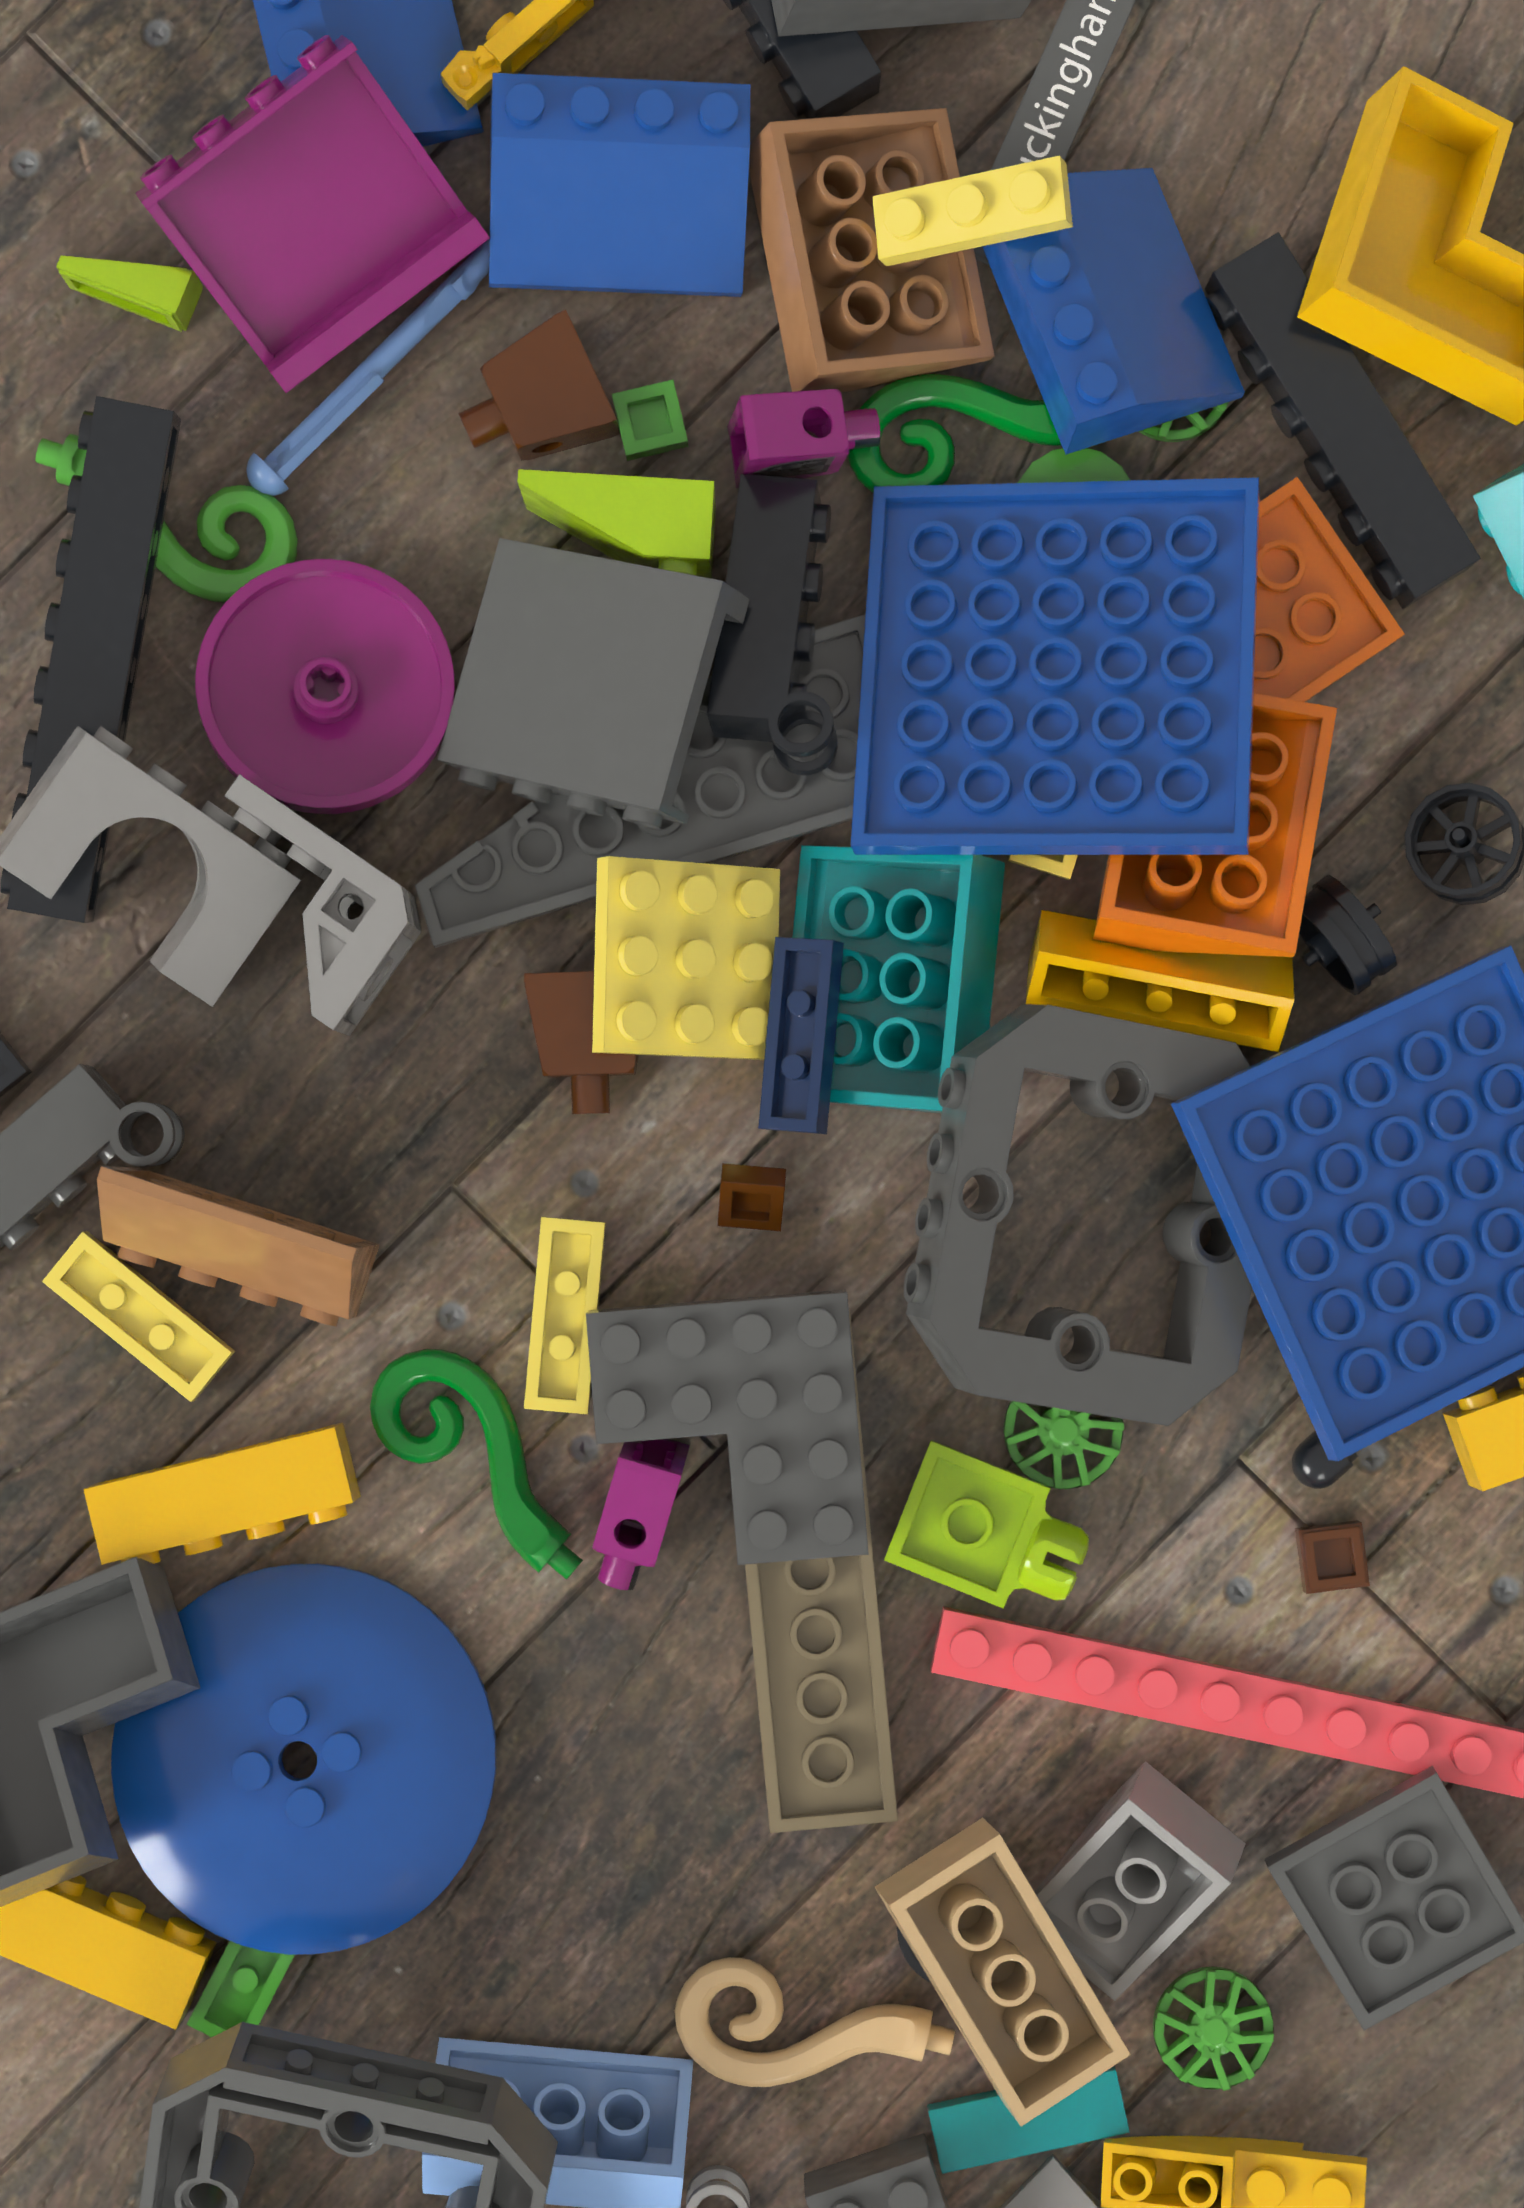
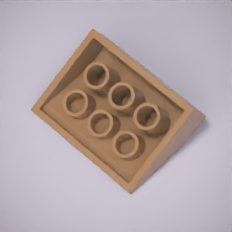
(836, 304)
(235, 1242)

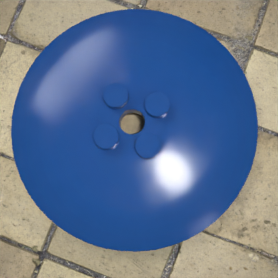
(396, 1778)

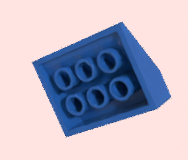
(397, 40)
(618, 184)
(1114, 313)

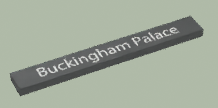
(1063, 83)

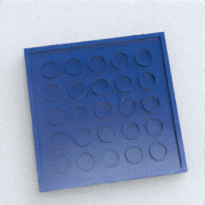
(1058, 669)
(1382, 1199)

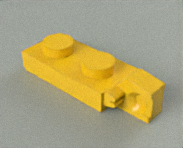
(510, 46)

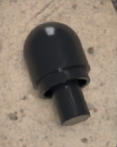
(1313, 1467)

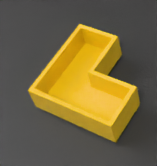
(1406, 250)

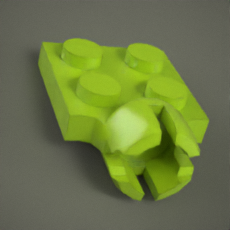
(983, 1530)

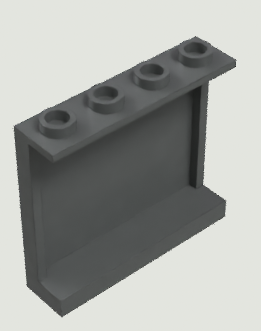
(586, 680)

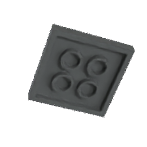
(1397, 1898)

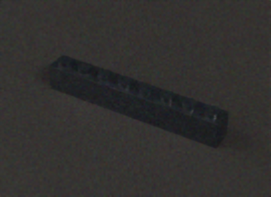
(100, 613)

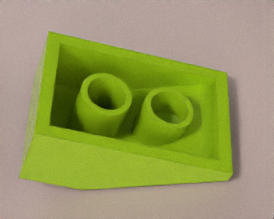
(630, 517)

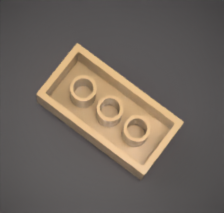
(1002, 1971)

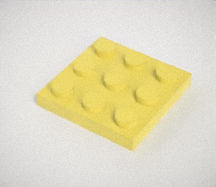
(683, 958)

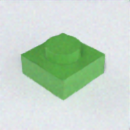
(650, 420)

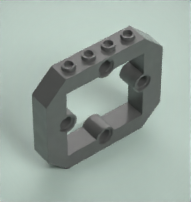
(957, 1242)
(355, 2101)

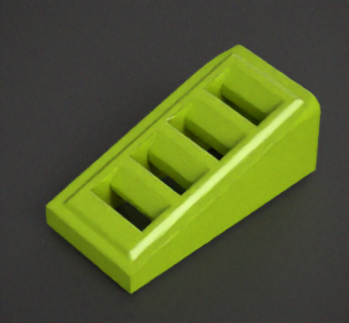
(148, 290)

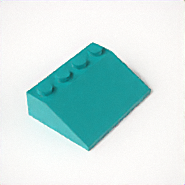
(912, 965)

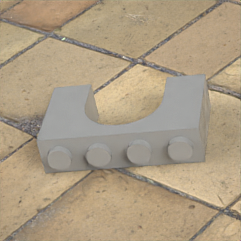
(95, 787)

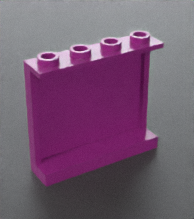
(310, 211)

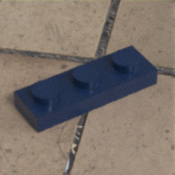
(801, 1035)

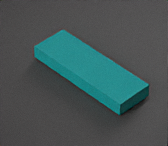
(983, 2131)

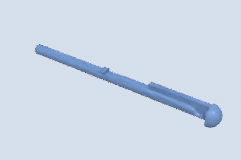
(269, 474)

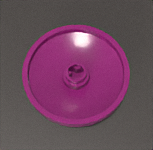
(325, 685)

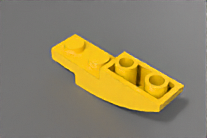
(1227, 2174)

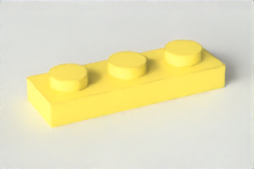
(972, 211)
(563, 1294)
(138, 1316)

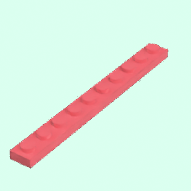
(1229, 1701)

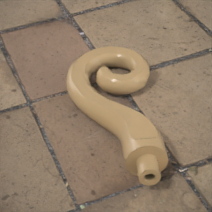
(878, 2028)

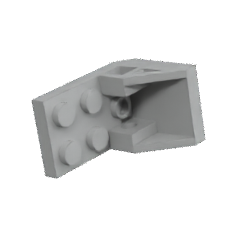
(344, 956)

